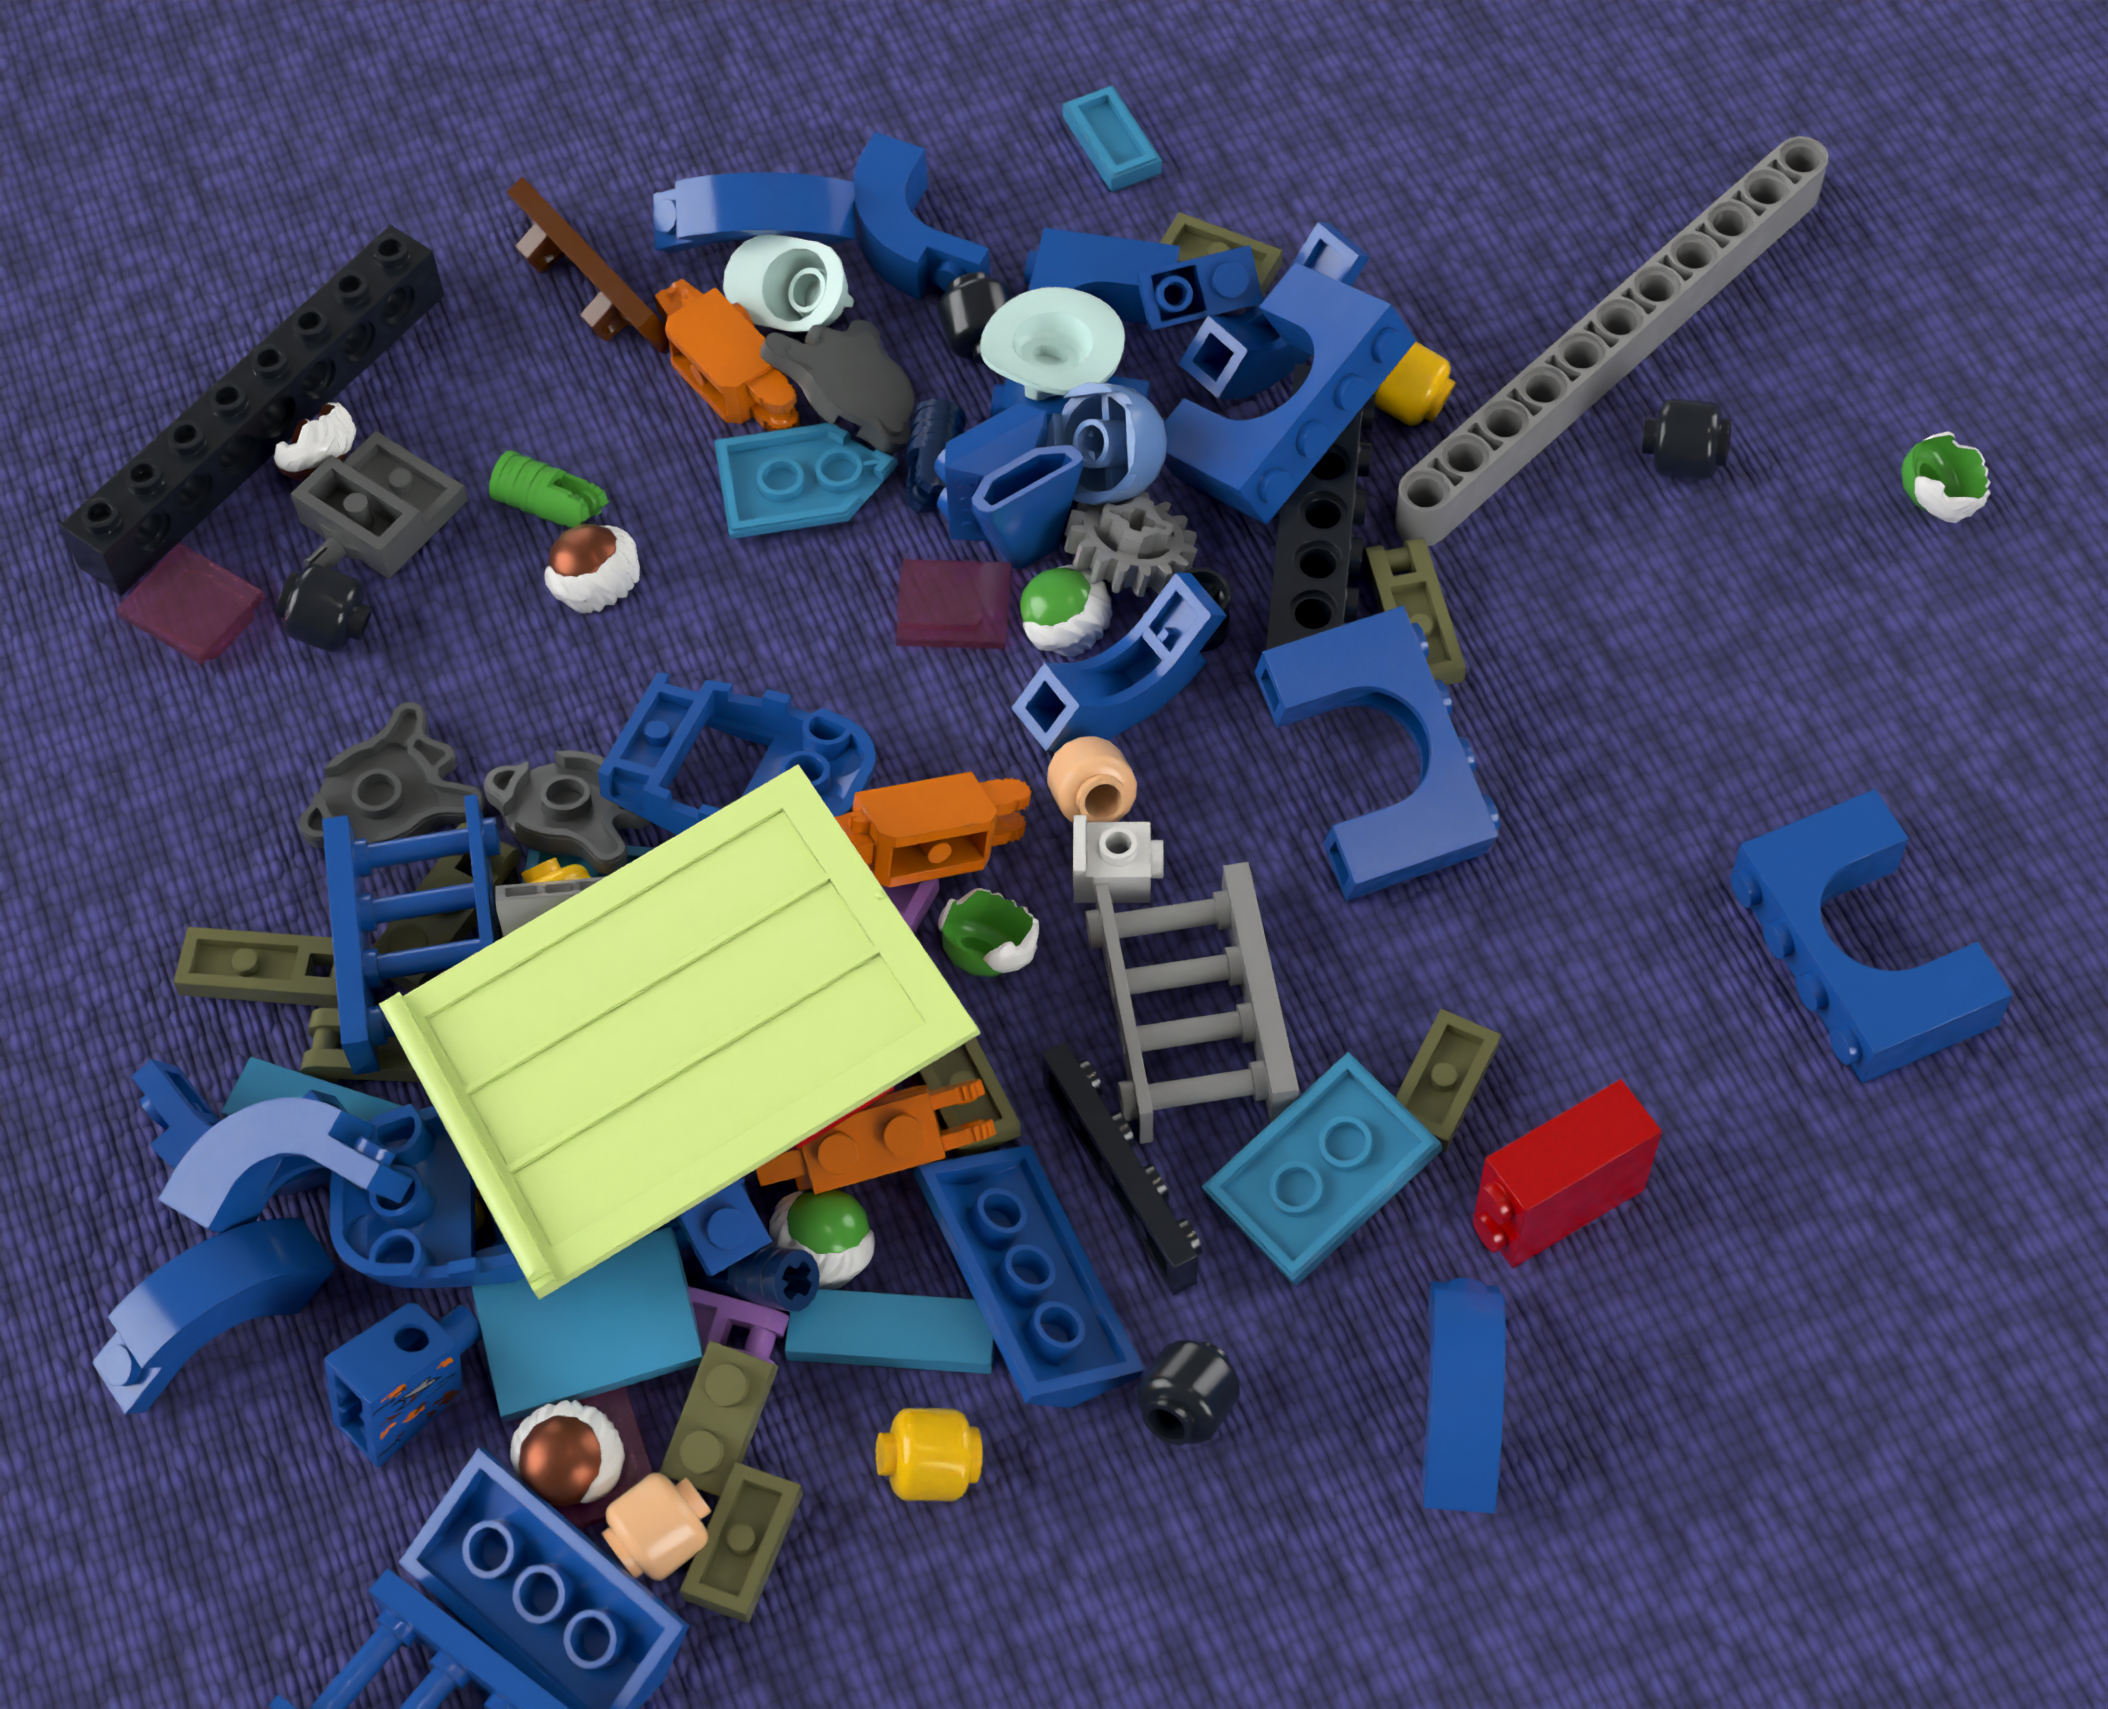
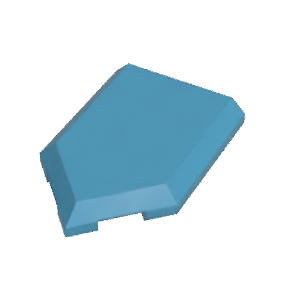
(796, 478)

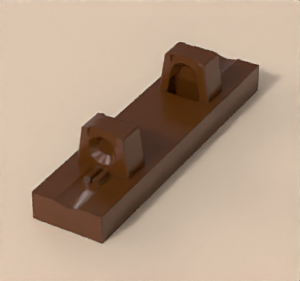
(552, 239)

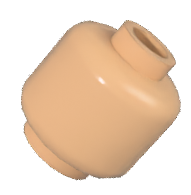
(1091, 780)
(657, 1526)

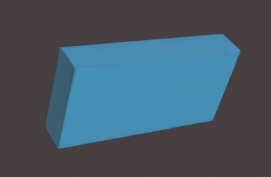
(1112, 138)

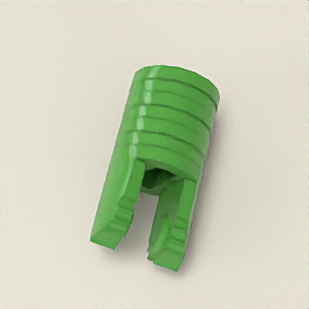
(544, 490)

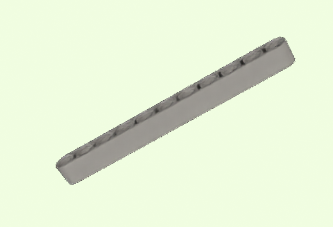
(1609, 342)

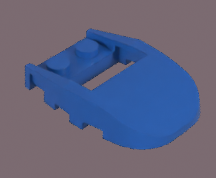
(668, 719)
(433, 1229)

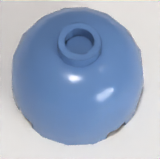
(1118, 437)

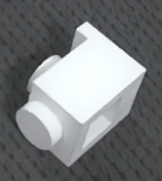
(1117, 856)

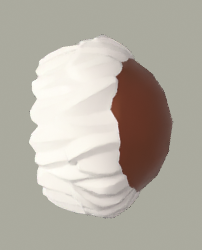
(316, 441)
(592, 567)
(568, 1453)

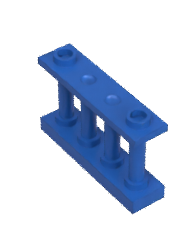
(357, 913)
(457, 1658)

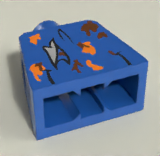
(398, 1377)

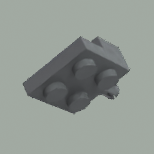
(376, 505)

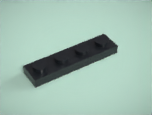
(1135, 1188)

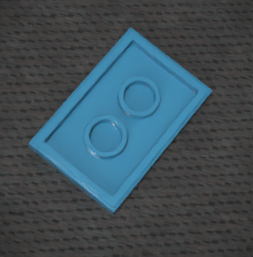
(1322, 1168)
(592, 1334)

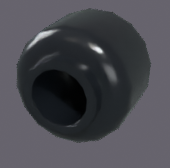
(967, 310)
(1688, 439)
(323, 608)
(1188, 1392)

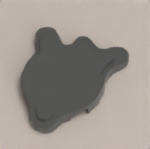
(848, 378)
(391, 784)
(562, 809)

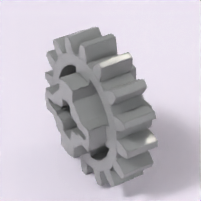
(1130, 543)

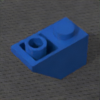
(1199, 287)

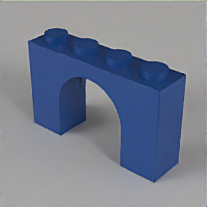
(1098, 267)
(1265, 458)
(1385, 668)
(1872, 1014)

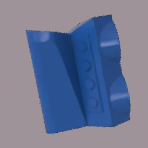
(1009, 485)

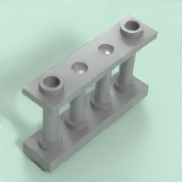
(1242, 964)

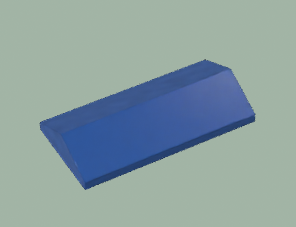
(1029, 1276)
(543, 1592)

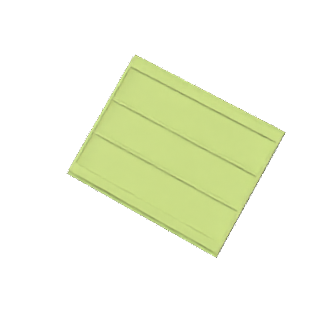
(674, 1028)

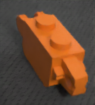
(721, 360)
(934, 826)
(881, 1140)

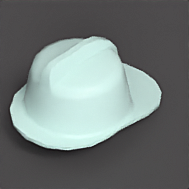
(787, 282)

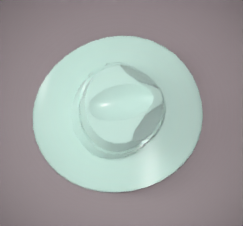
(1053, 341)

